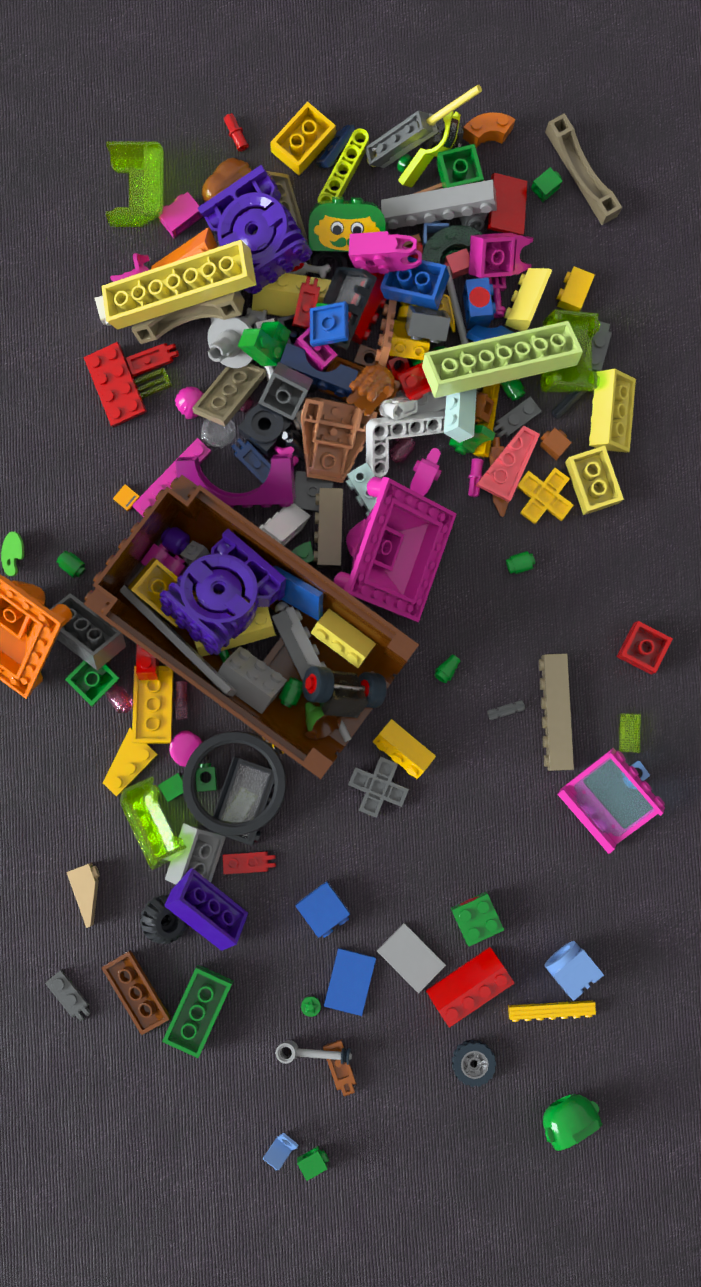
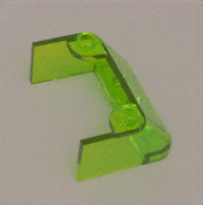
(150, 824)

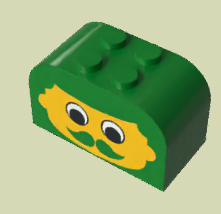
(337, 218)

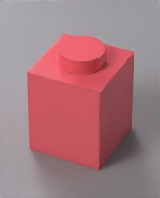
(458, 263)

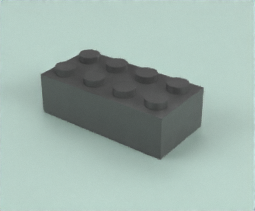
(89, 634)

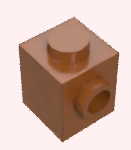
(555, 443)

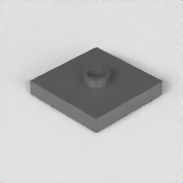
(306, 491)

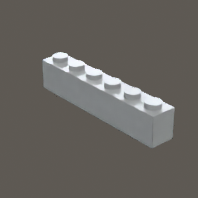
(439, 204)

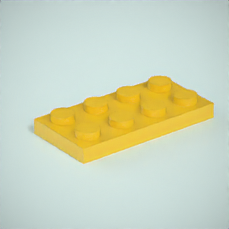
(153, 708)

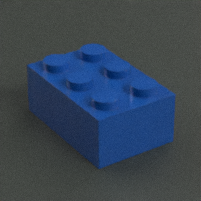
(417, 286)

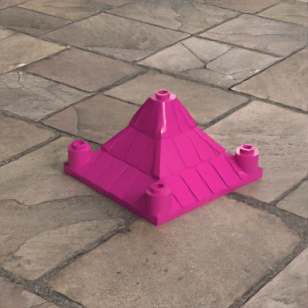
(396, 549)

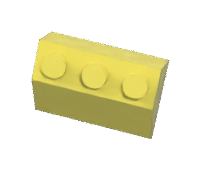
(527, 298)
(343, 638)

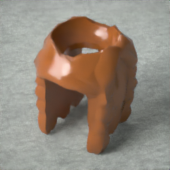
(371, 388)

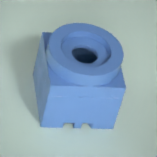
(573, 969)

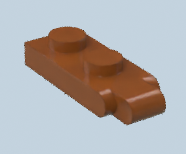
(341, 1073)

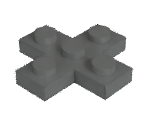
(378, 787)

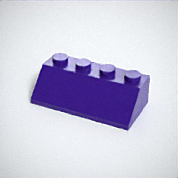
(207, 910)

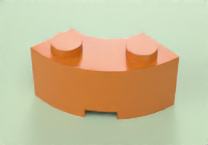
(488, 128)

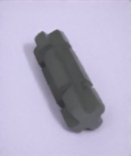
(506, 710)

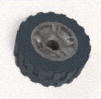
(484, 1067)

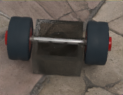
(343, 692)

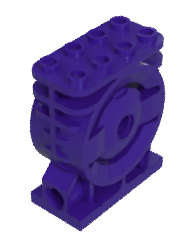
(255, 205)
(222, 570)

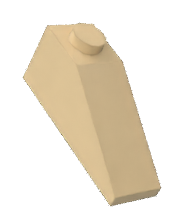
(85, 887)

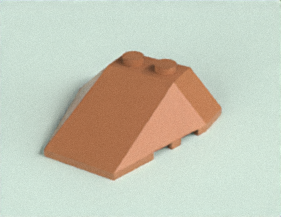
(332, 437)

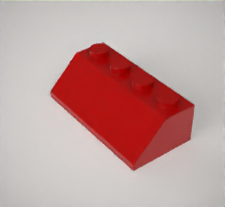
(370, 313)
(469, 987)

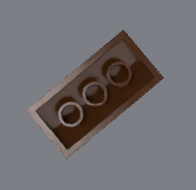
(136, 992)

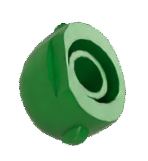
(570, 1121)

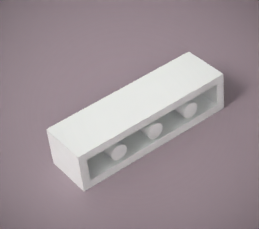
(286, 524)

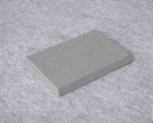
(411, 957)

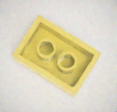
(594, 480)

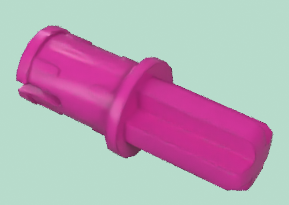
(475, 476)

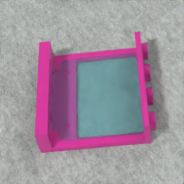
(611, 799)

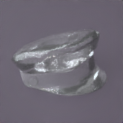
(216, 434)

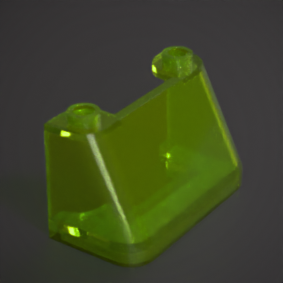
(579, 376)

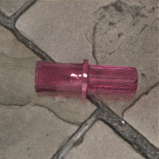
(181, 700)

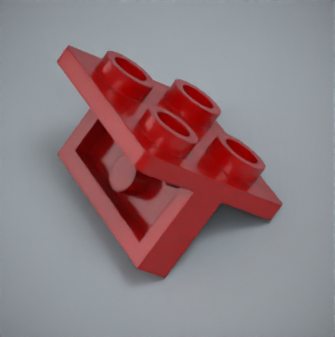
(414, 382)

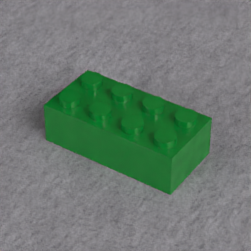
(197, 1011)

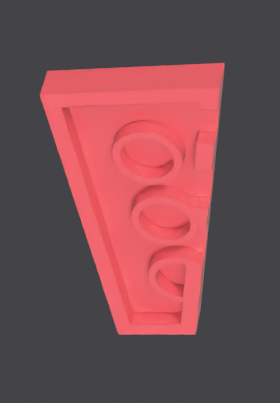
(507, 469)

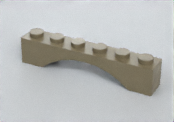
(598, 196)
(221, 307)

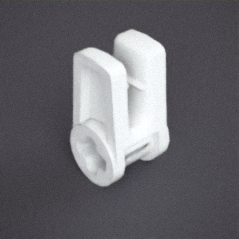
(398, 407)

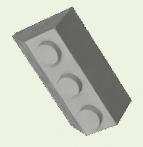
(201, 853)

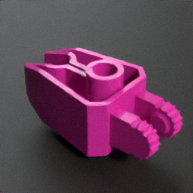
(426, 472)

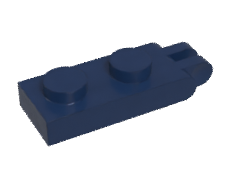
(335, 147)
(252, 460)

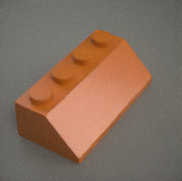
(200, 243)

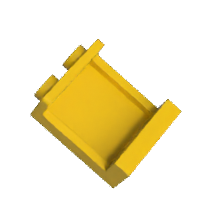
(406, 347)

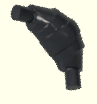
(294, 439)

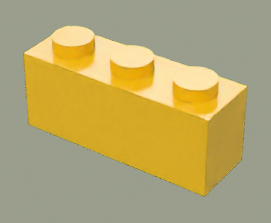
(404, 749)

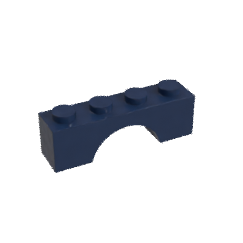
(335, 381)

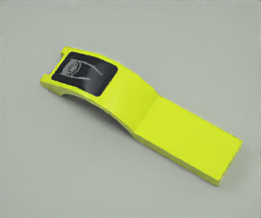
(424, 156)

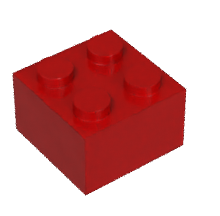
(644, 647)

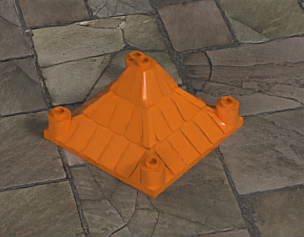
(26, 633)

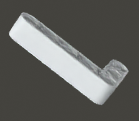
(403, 430)

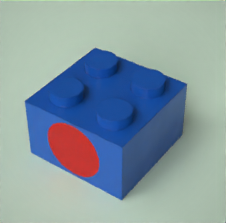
(478, 303)

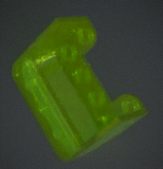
(146, 182)

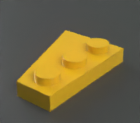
(128, 764)

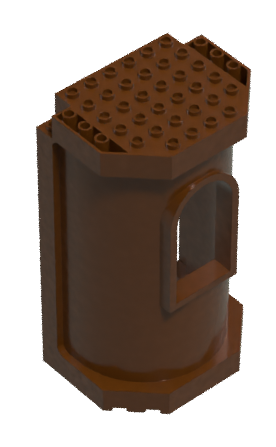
(205, 520)

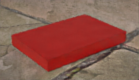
(510, 205)

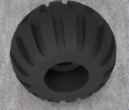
(157, 930)

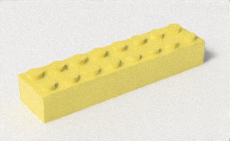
(179, 285)

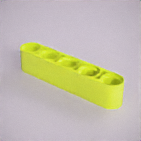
(346, 164)

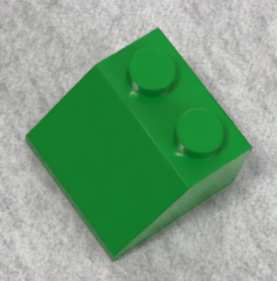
(92, 683)

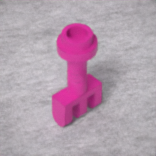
(500, 310)

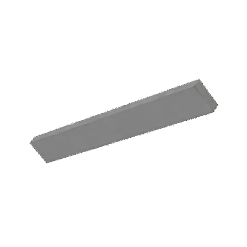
(179, 642)

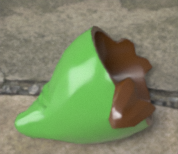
(318, 724)

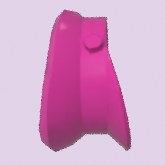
(183, 746)

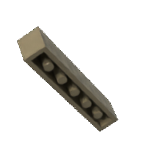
(556, 711)

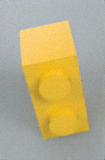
(576, 289)

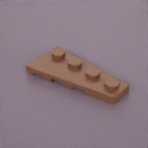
(387, 327)

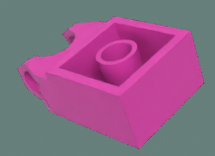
(382, 252)
(497, 254)

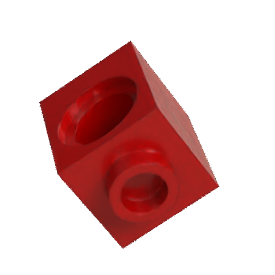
(390, 365)

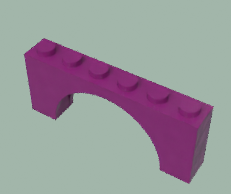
(277, 488)

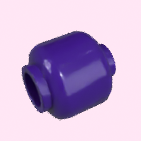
(175, 540)

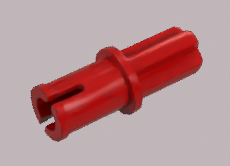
(236, 132)

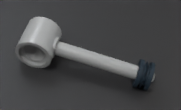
(344, 1055)

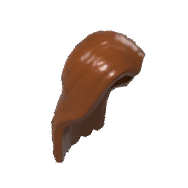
(224, 176)

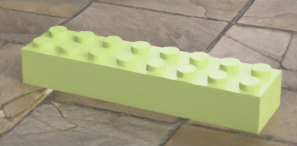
(501, 359)

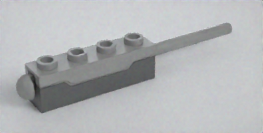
(299, 646)

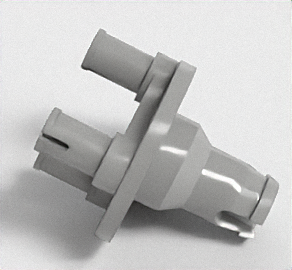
(224, 340)

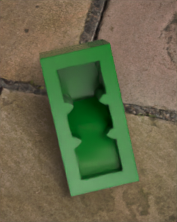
(481, 435)

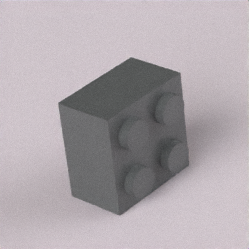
(427, 323)
(285, 391)

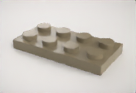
(229, 393)

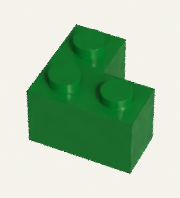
(266, 343)

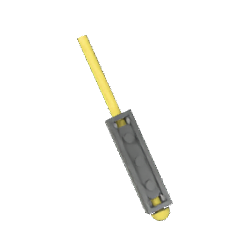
(411, 133)

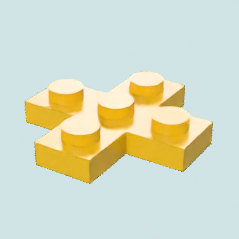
(544, 496)

